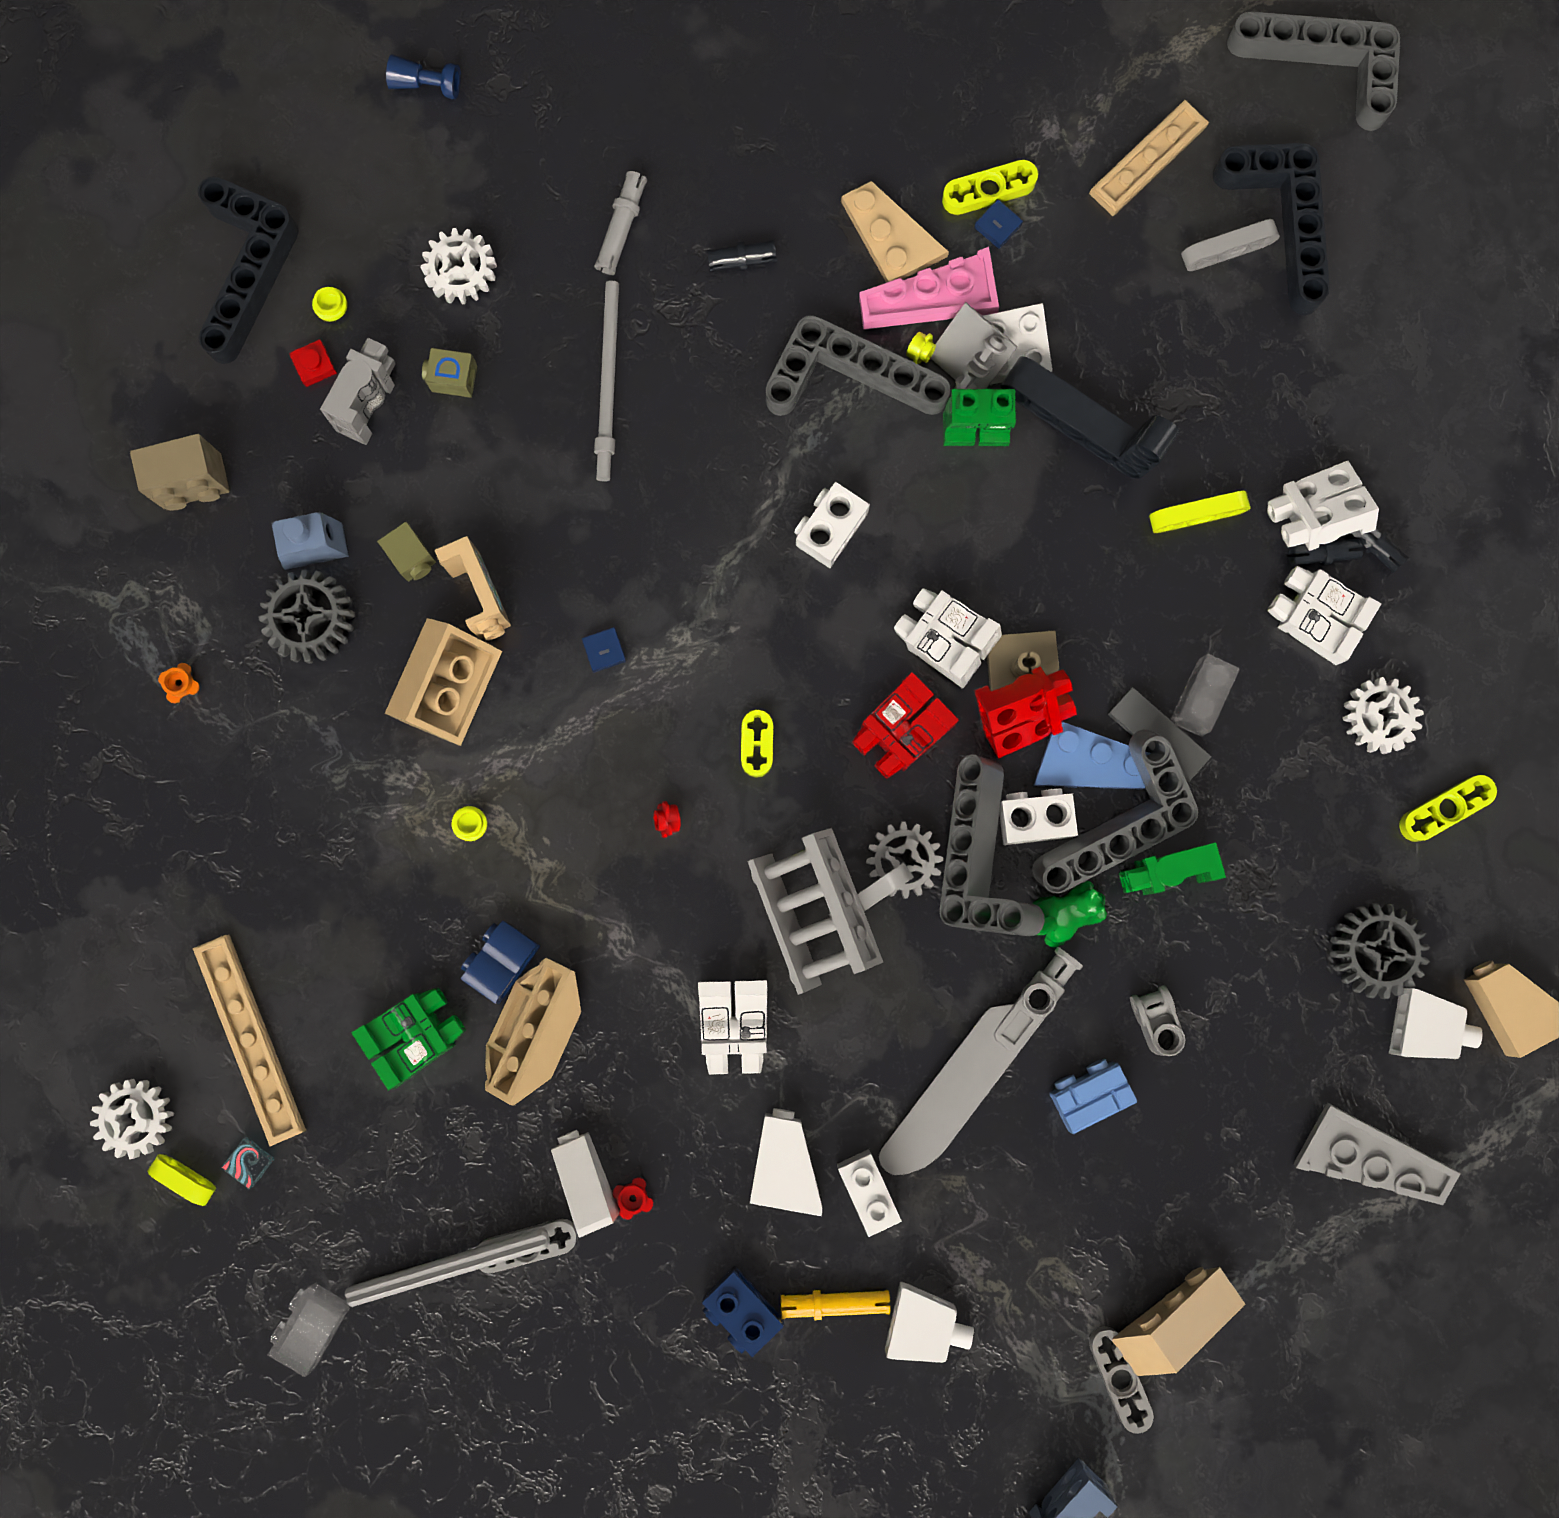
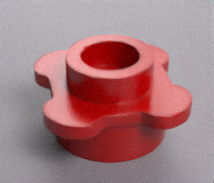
(667, 819)
(623, 1194)

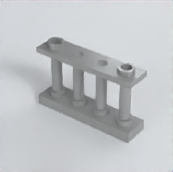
(842, 901)

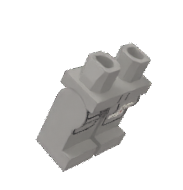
(359, 390)

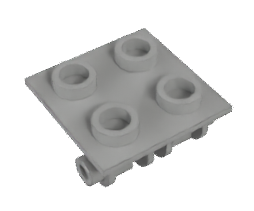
(972, 350)

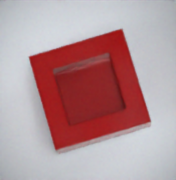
(313, 363)

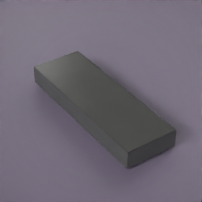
(1137, 713)

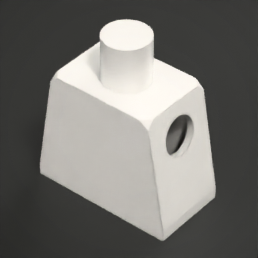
(1431, 1027)
(924, 1327)

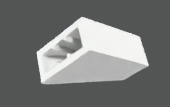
(784, 1167)
(584, 1183)

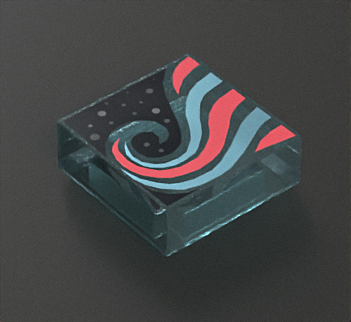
(248, 1163)

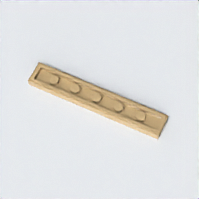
(249, 1040)

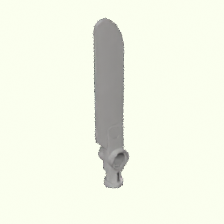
(972, 1072)

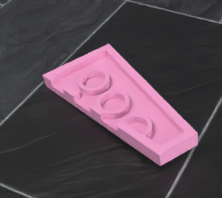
(932, 294)

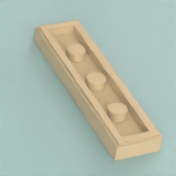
(1148, 158)

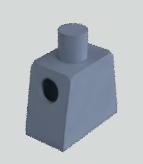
(305, 540)

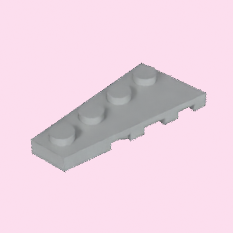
(1361, 1153)

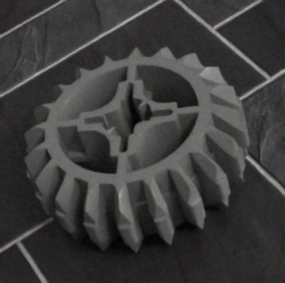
(311, 643)
(1374, 963)

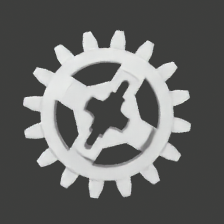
(457, 280)
(1396, 708)
(118, 1128)

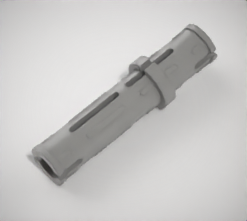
(625, 210)

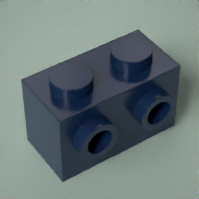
(742, 1312)

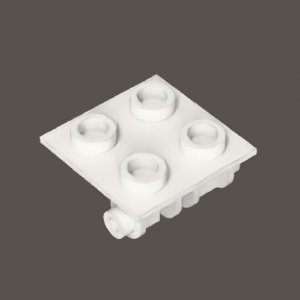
(1028, 331)

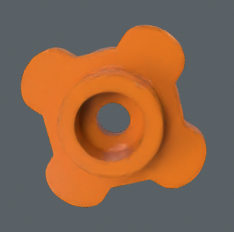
(171, 676)

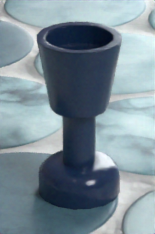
(410, 75)

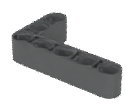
(1329, 50)
(852, 366)
(1128, 824)
(971, 855)

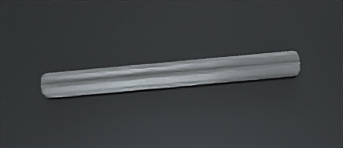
(447, 1267)

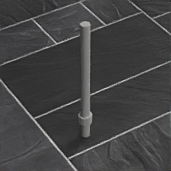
(604, 443)

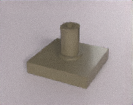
(1019, 654)

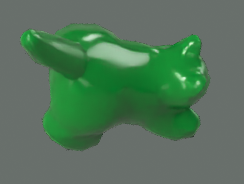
(1068, 913)

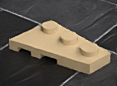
(890, 234)

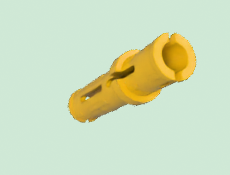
(834, 1304)

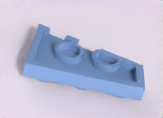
(1087, 760)

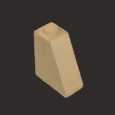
(1514, 1008)

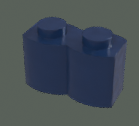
(499, 962)

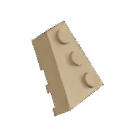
(1179, 1323)

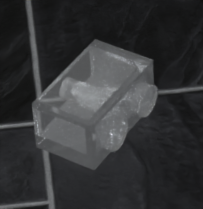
(1204, 695)
(308, 1330)

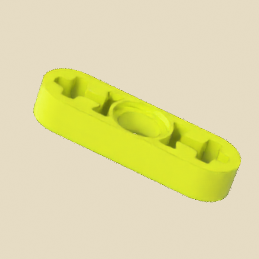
(996, 174)
(1199, 511)
(1464, 788)

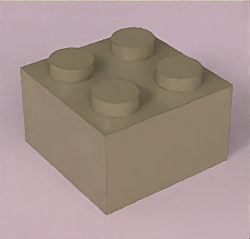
(180, 472)

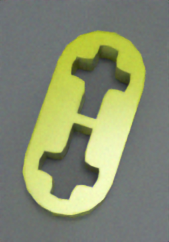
(748, 743)
(181, 1179)

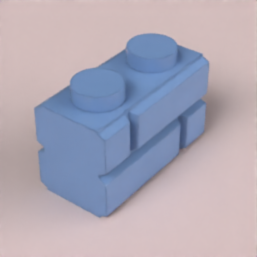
(1092, 1096)

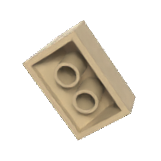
(443, 681)

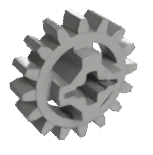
(909, 845)

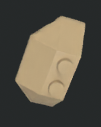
(532, 1031)

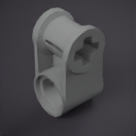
(1158, 1019)

